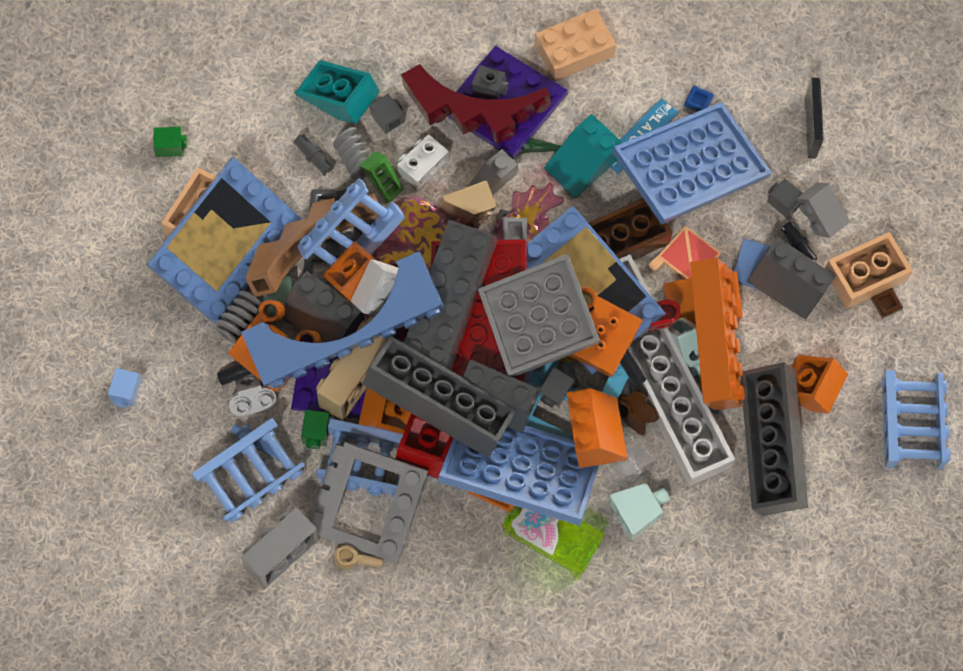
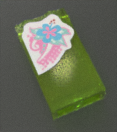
(555, 539)

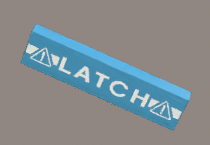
(656, 117)

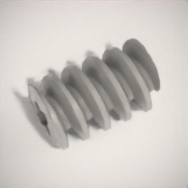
(351, 152)
(237, 316)

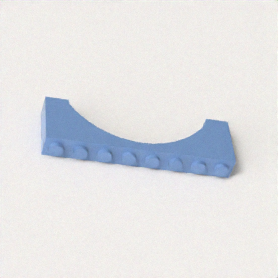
(410, 299)

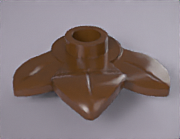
(636, 411)

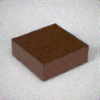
(887, 303)

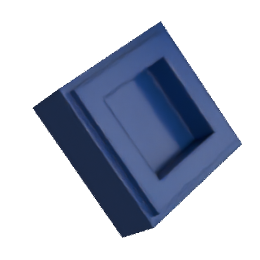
(698, 99)

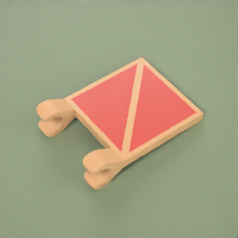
(682, 250)

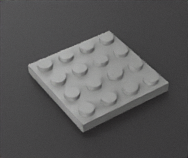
(539, 316)

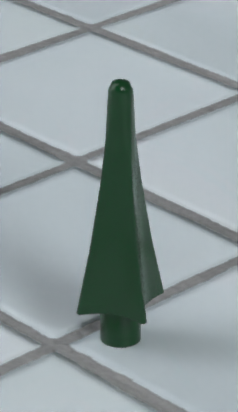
(535, 145)

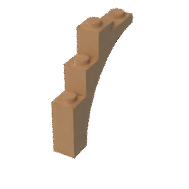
(276, 258)

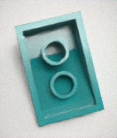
(339, 91)
(583, 156)

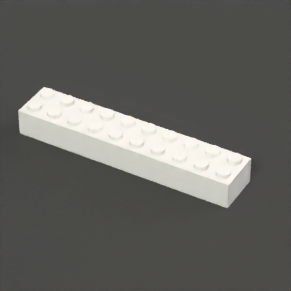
(673, 393)

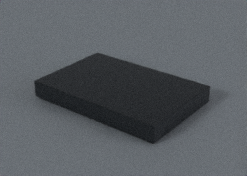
(814, 117)

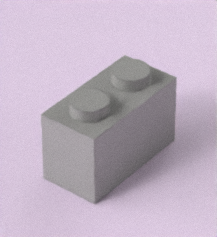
(823, 210)

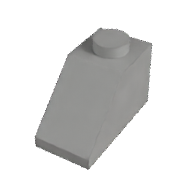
(496, 171)

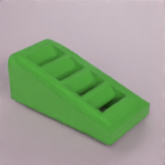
(372, 166)

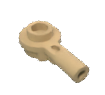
(347, 557)

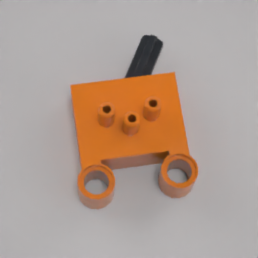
(616, 332)
(241, 352)

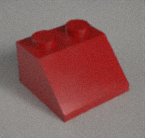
(424, 446)

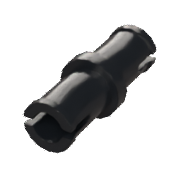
(797, 240)

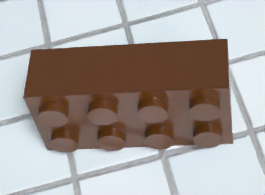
(632, 230)

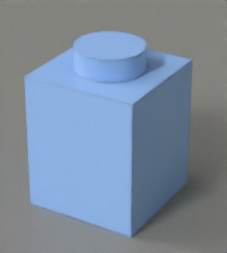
(124, 388)

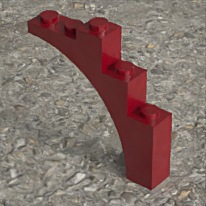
(470, 113)

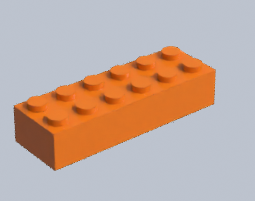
(716, 334)

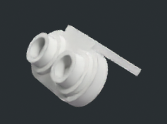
(251, 398)

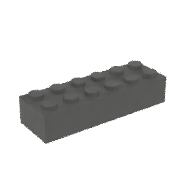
(458, 275)
(439, 396)
(774, 439)

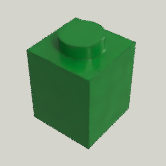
(169, 141)
(315, 429)

